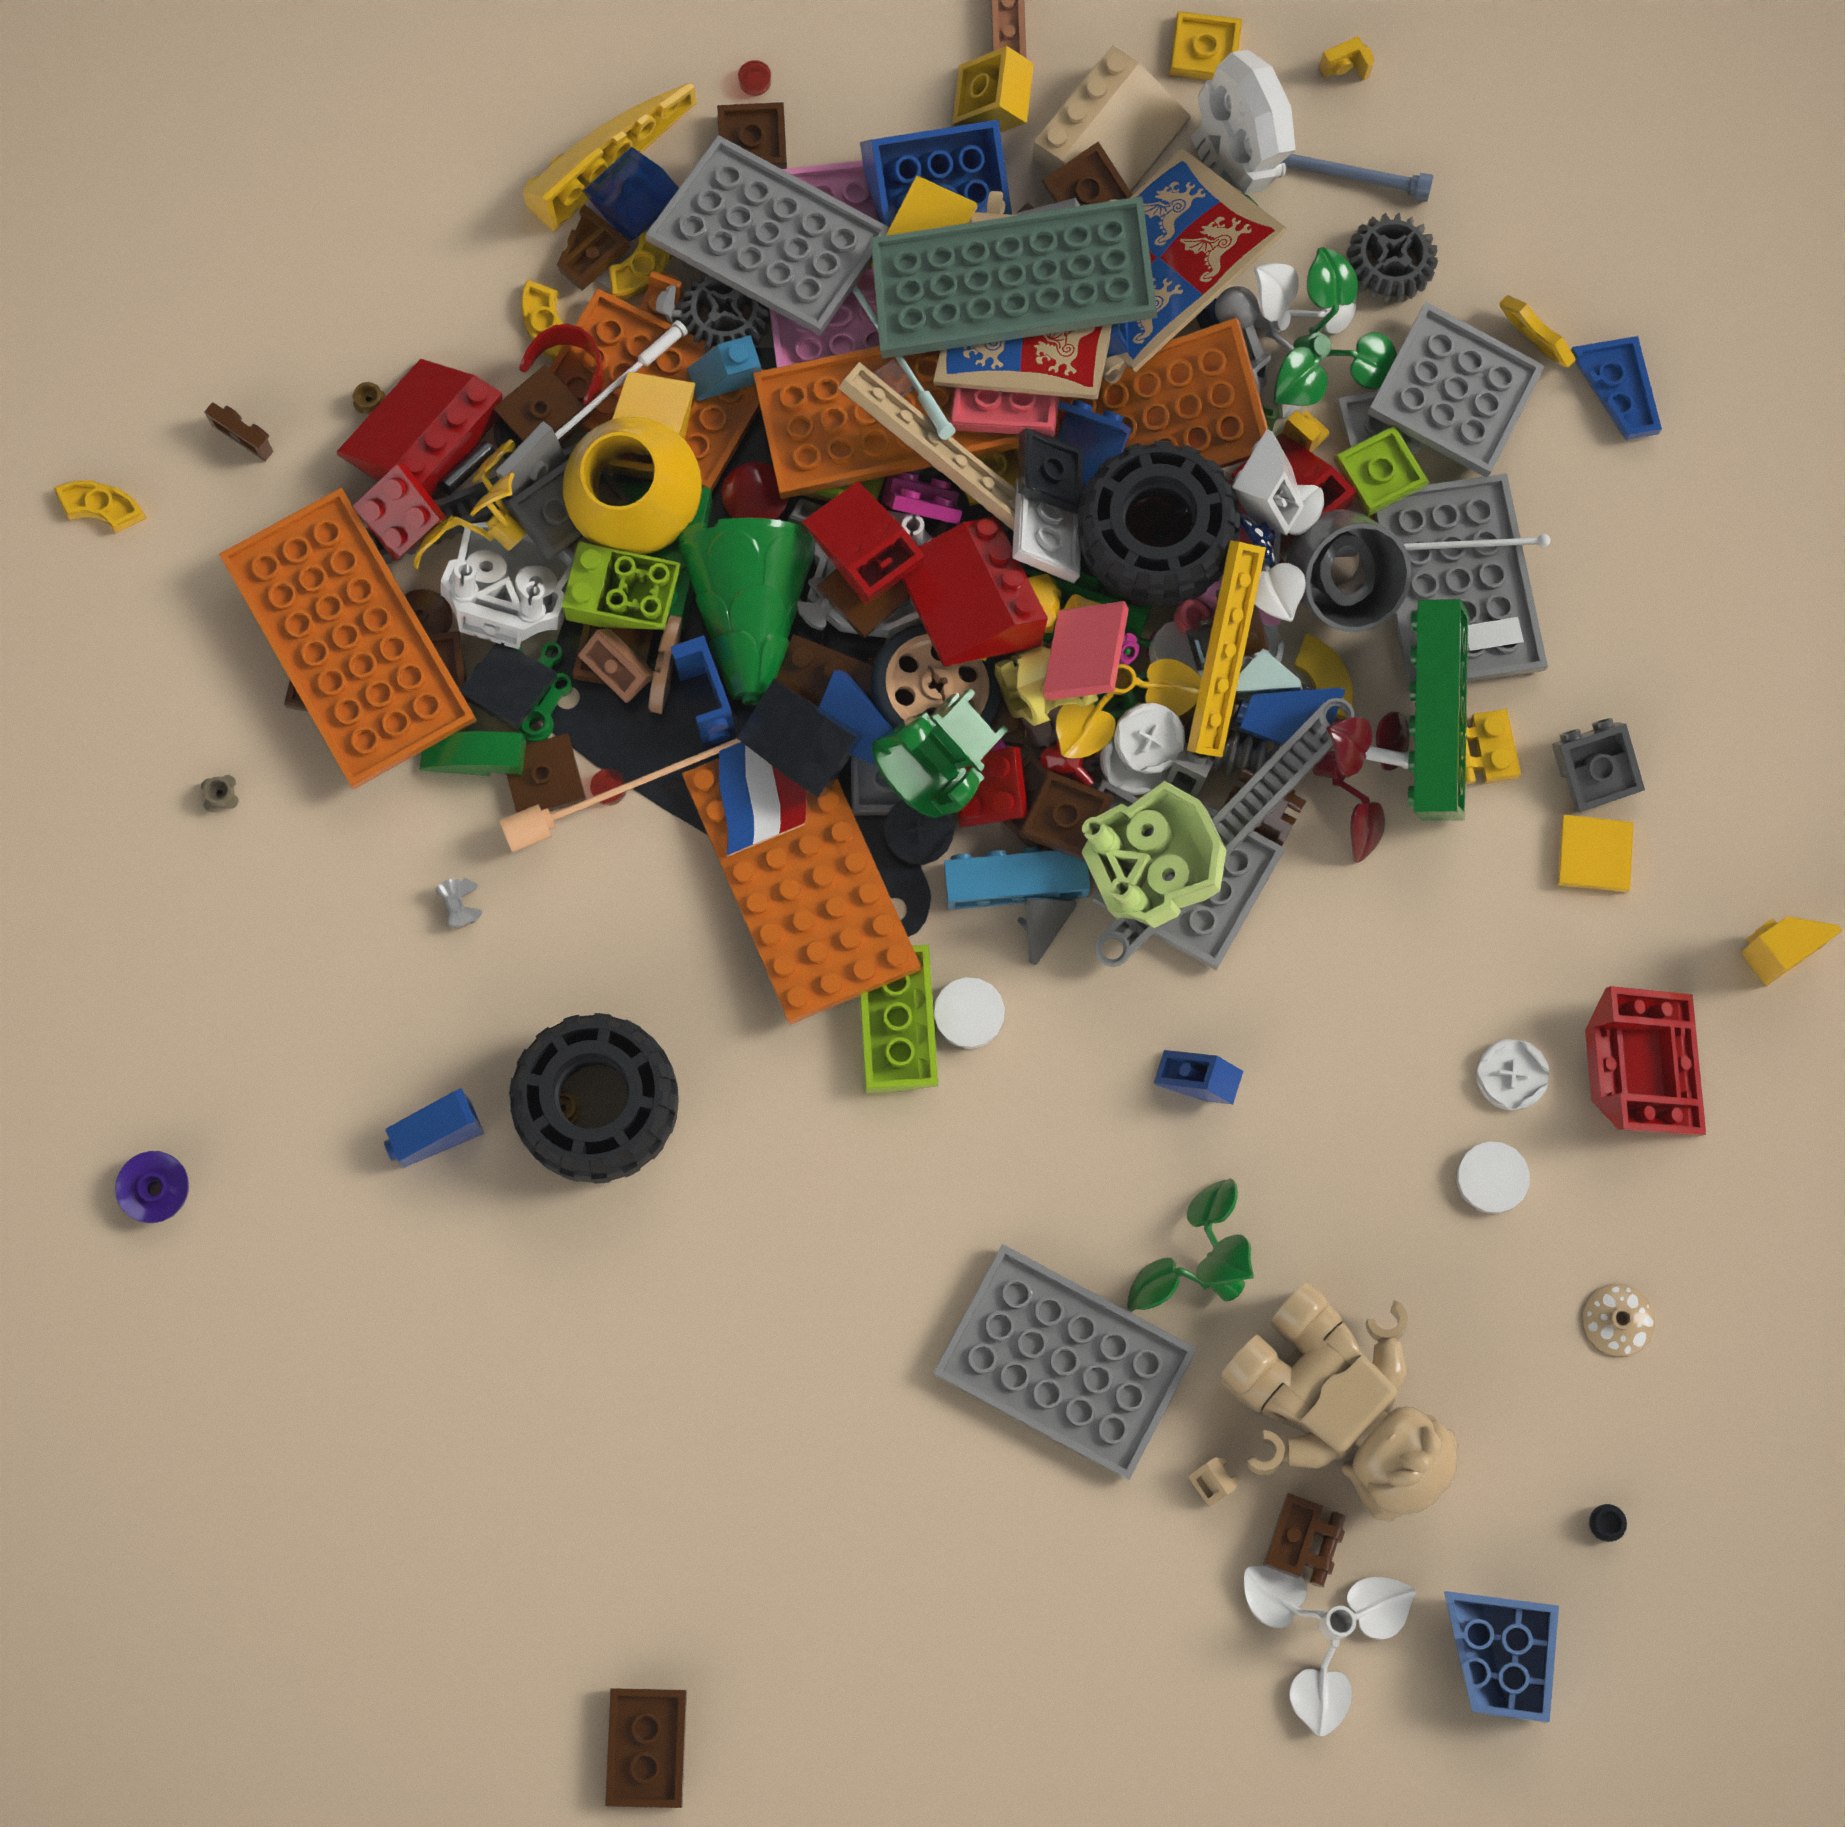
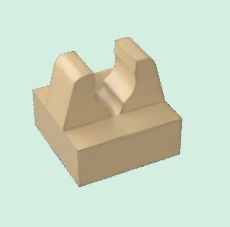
(1213, 1481)

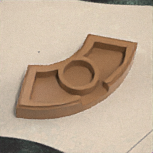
(664, 665)

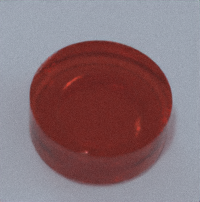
(754, 77)
(605, 781)

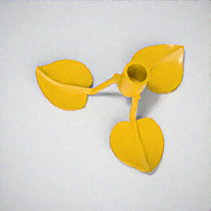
(502, 524)
(1088, 729)

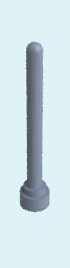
(1417, 185)

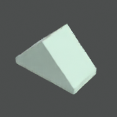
(1265, 675)

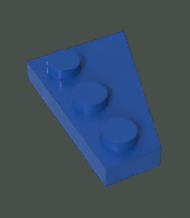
(1621, 383)

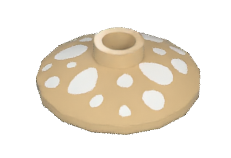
(1601, 1322)

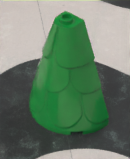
(748, 594)

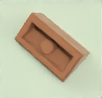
(616, 664)

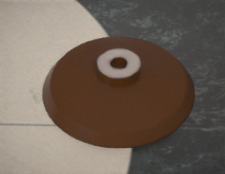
(431, 610)

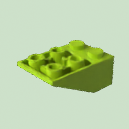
(619, 588)

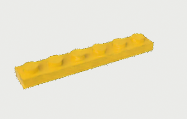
(1226, 648)

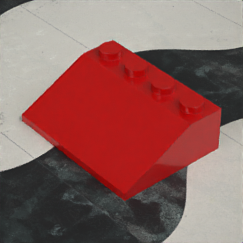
(426, 423)
(975, 595)

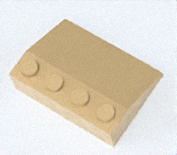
(1121, 110)

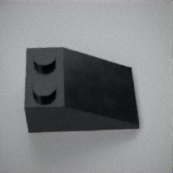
(799, 738)

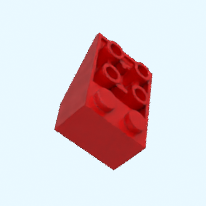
(1314, 471)
(864, 542)

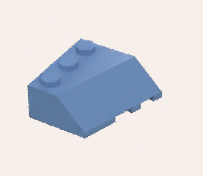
(1505, 1654)

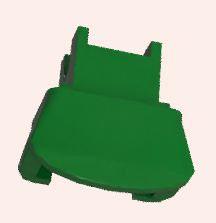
(928, 756)

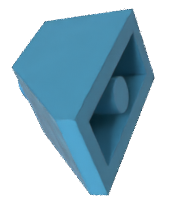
(725, 368)

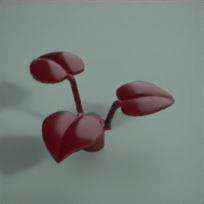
(1351, 742)

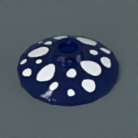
(1260, 536)

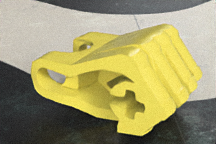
(1023, 685)

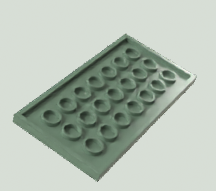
(1013, 277)

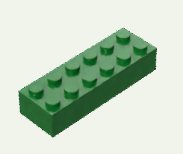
(1440, 710)

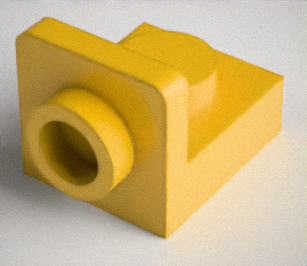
(1343, 56)
(1305, 430)

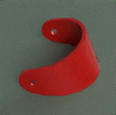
(566, 335)

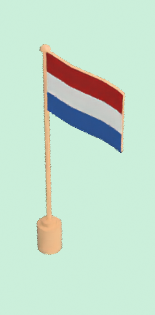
(754, 795)

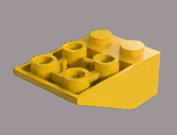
(655, 399)

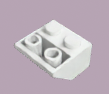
(1269, 486)

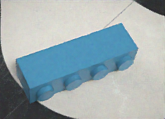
(1013, 878)

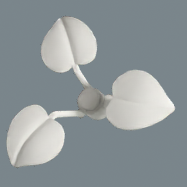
(1277, 288)
(1284, 584)
(1381, 1612)

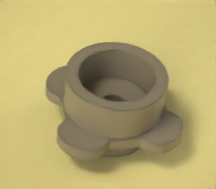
(212, 786)

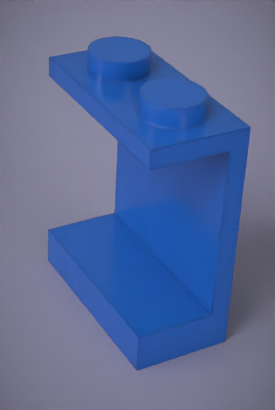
(1093, 433)
(692, 660)

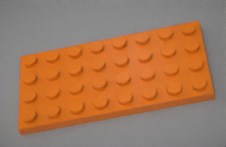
(830, 441)
(347, 638)
(811, 902)

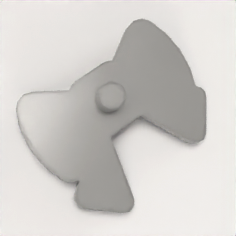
(666, 306)
(815, 614)
(452, 891)

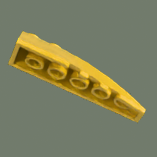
(558, 190)

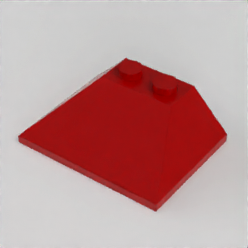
(1646, 1061)

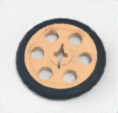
(889, 677)

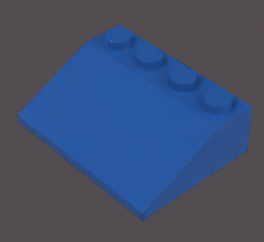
(957, 158)

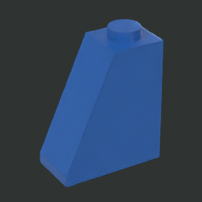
(854, 708)
(1280, 714)
(433, 1129)

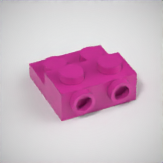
(929, 500)

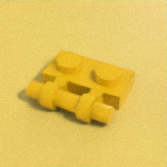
(1495, 748)

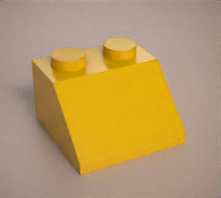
(994, 89)
(1785, 944)

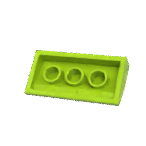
(900, 1032)

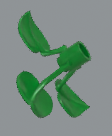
(1300, 378)
(1222, 1268)

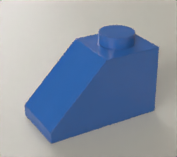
(1199, 1076)

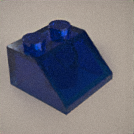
(631, 193)

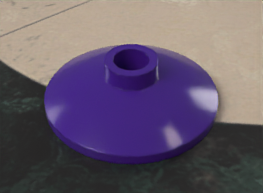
(140, 1174)

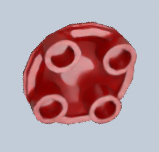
(752, 492)

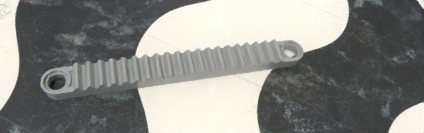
(1245, 811)

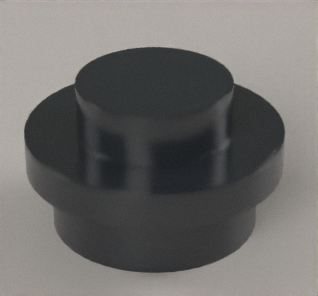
(1607, 1523)

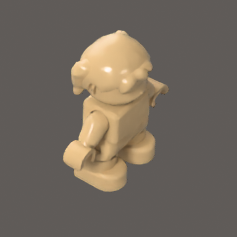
(1344, 1402)

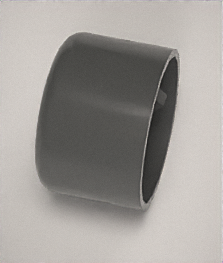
(1377, 584)

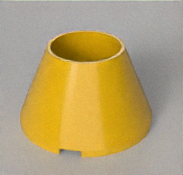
(660, 513)

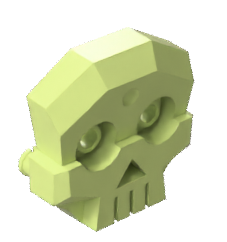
(1181, 843)

